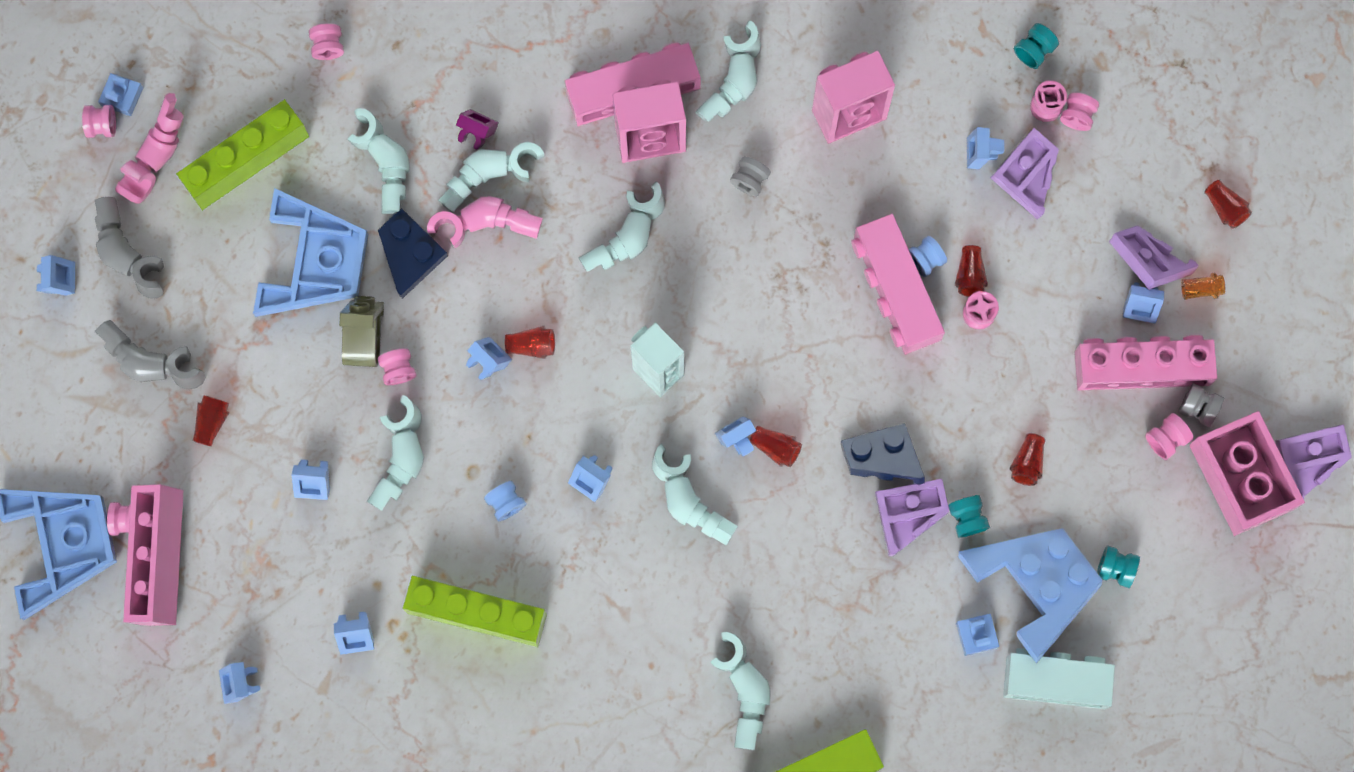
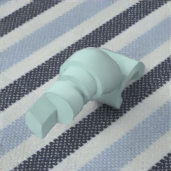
(740, 79)
(389, 156)
(485, 165)
(632, 236)
(406, 455)
(683, 502)
(752, 692)

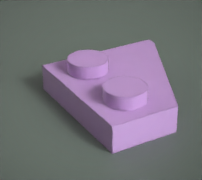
(1028, 171)
(1150, 257)
(1314, 456)
(910, 512)

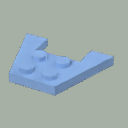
(326, 259)
(71, 541)
(1049, 573)

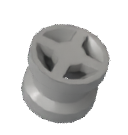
(750, 176)

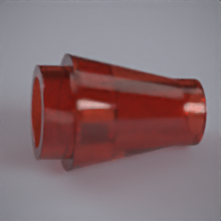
(1228, 205)
(971, 271)
(532, 342)
(209, 419)
(777, 446)
(1028, 463)

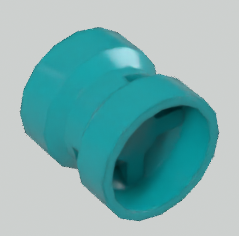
(1036, 46)
(969, 515)
(1118, 566)

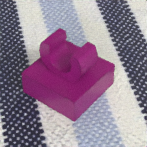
(476, 124)

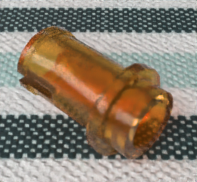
(1203, 287)

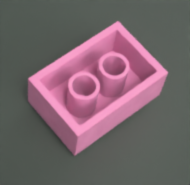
(852, 96)
(649, 121)
(1246, 473)

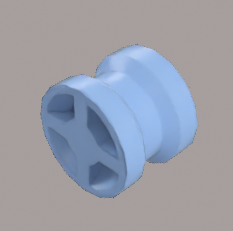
(928, 256)
(505, 501)

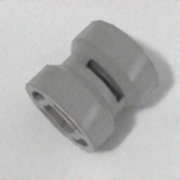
(1194, 401)

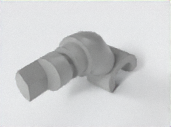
(118, 254)
(146, 365)

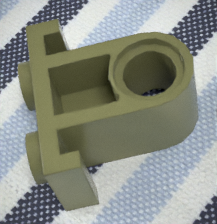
(361, 331)

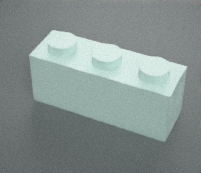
(657, 358)
(1059, 679)

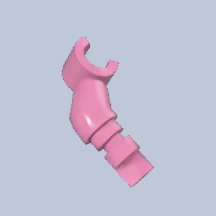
(153, 153)
(486, 213)

